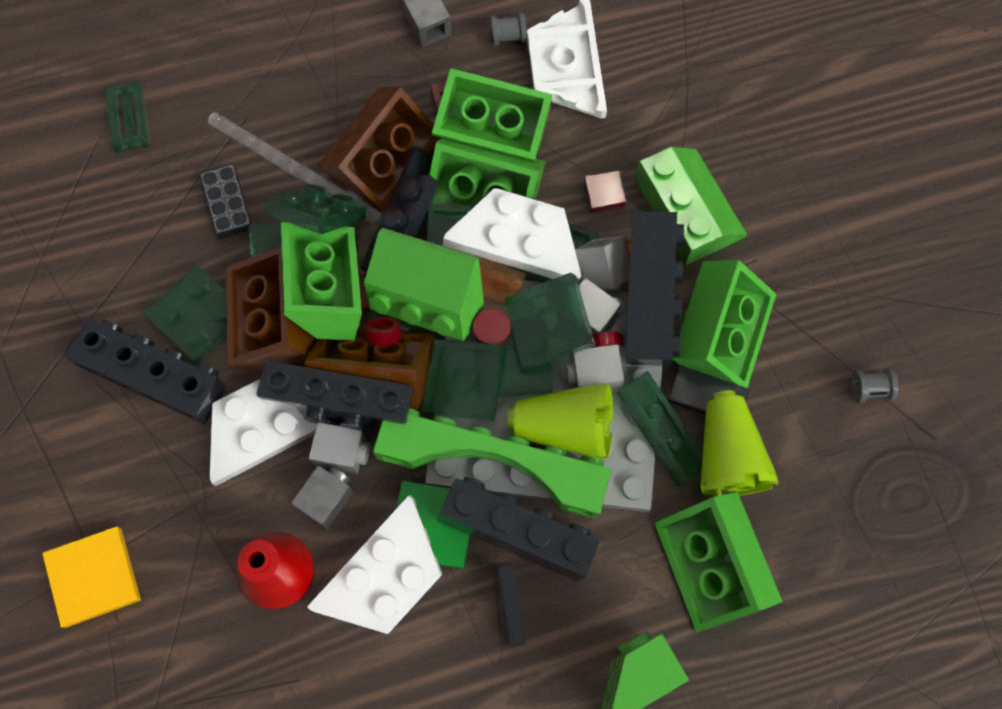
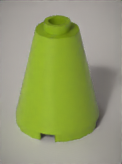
(568, 420)
(733, 449)

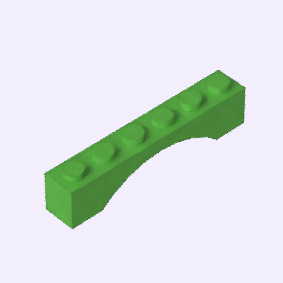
(570, 482)

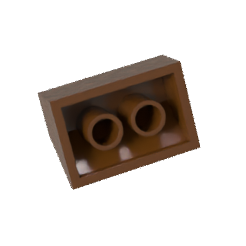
(377, 145)
(256, 316)
(400, 363)

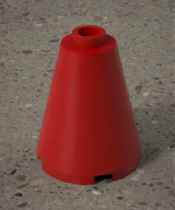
(275, 570)

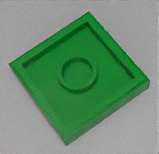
(446, 542)

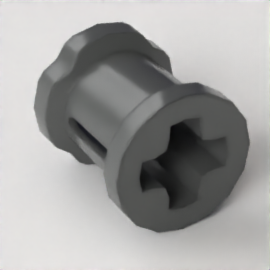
(508, 28)
(874, 385)

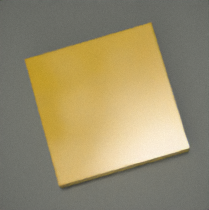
(91, 577)

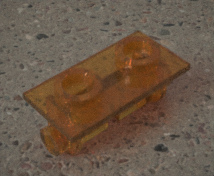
(499, 280)

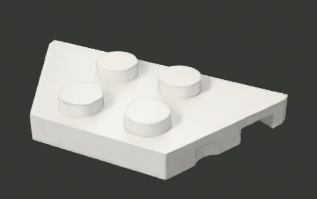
(567, 60)
(517, 234)
(252, 431)
(384, 574)

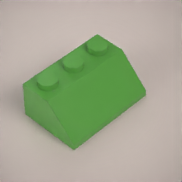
(492, 115)
(471, 173)
(683, 184)
(321, 281)
(424, 284)
(725, 322)
(717, 561)
(642, 673)

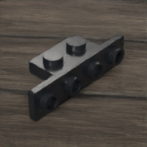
(409, 199)
(335, 396)

